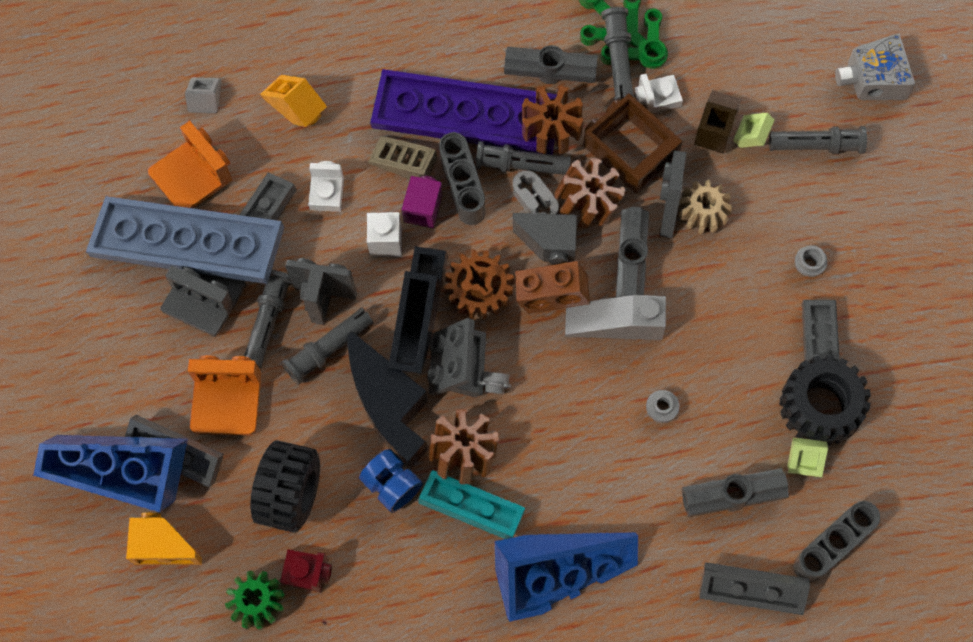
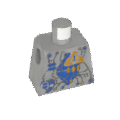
(878, 70)

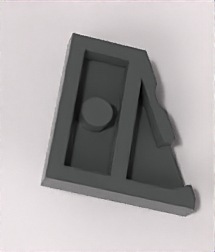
(671, 192)

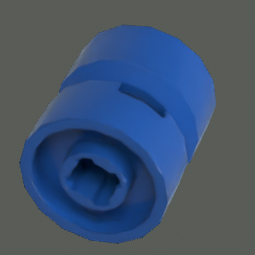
(398, 489)

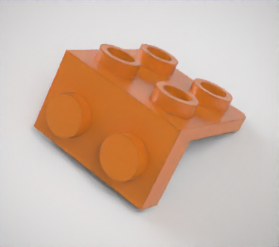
(192, 169)
(224, 395)

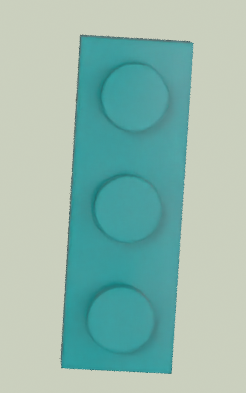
(472, 505)

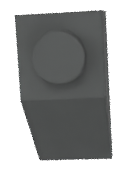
(548, 235)

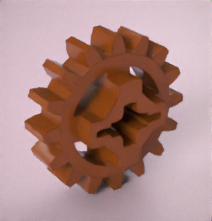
(484, 271)

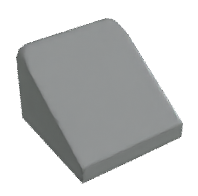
(203, 95)

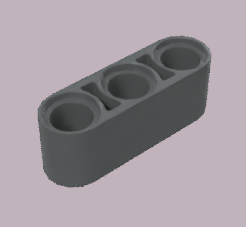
(462, 165)
(847, 530)

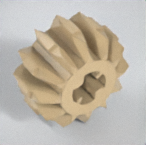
(716, 202)

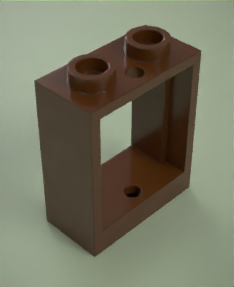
(648, 124)

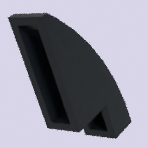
(418, 309)
(388, 400)

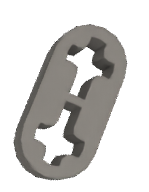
(540, 193)

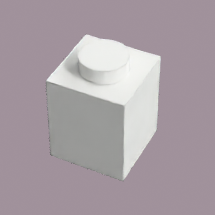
(384, 234)

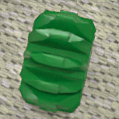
(250, 612)

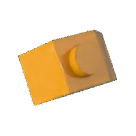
(294, 100)
(157, 542)

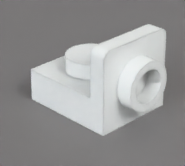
(658, 93)
(326, 186)

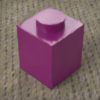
(422, 201)

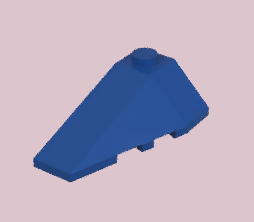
(550, 567)

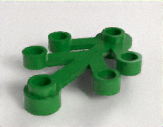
(643, 46)

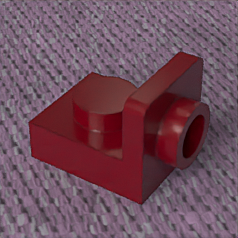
(306, 570)

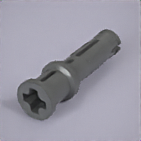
(618, 41)
(832, 140)
(560, 163)
(270, 304)
(315, 354)

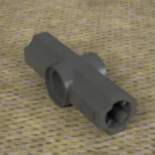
(533, 64)
(632, 240)
(756, 489)

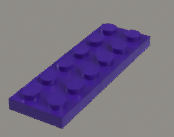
(444, 105)

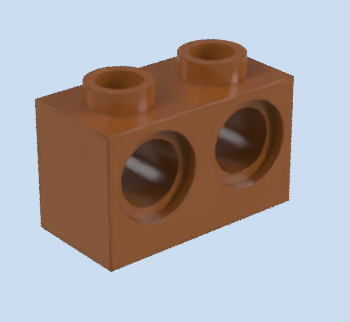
(552, 287)

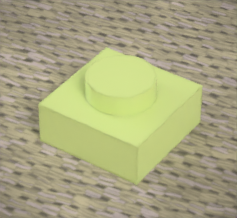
(753, 130)
(807, 457)

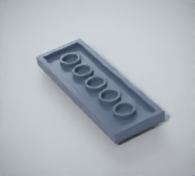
(186, 237)

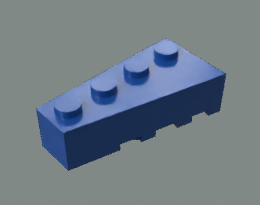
(120, 468)

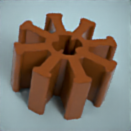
(538, 122)
(589, 193)
(463, 446)

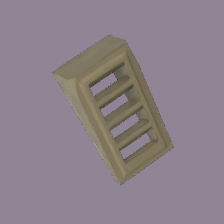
(416, 151)

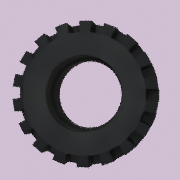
(836, 378)
(285, 486)

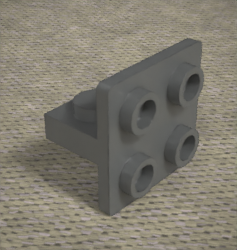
(318, 284)
(201, 299)
(457, 359)

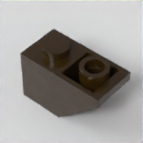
(717, 121)

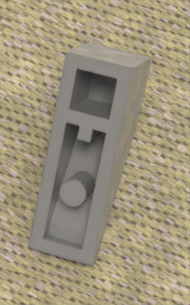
(619, 318)

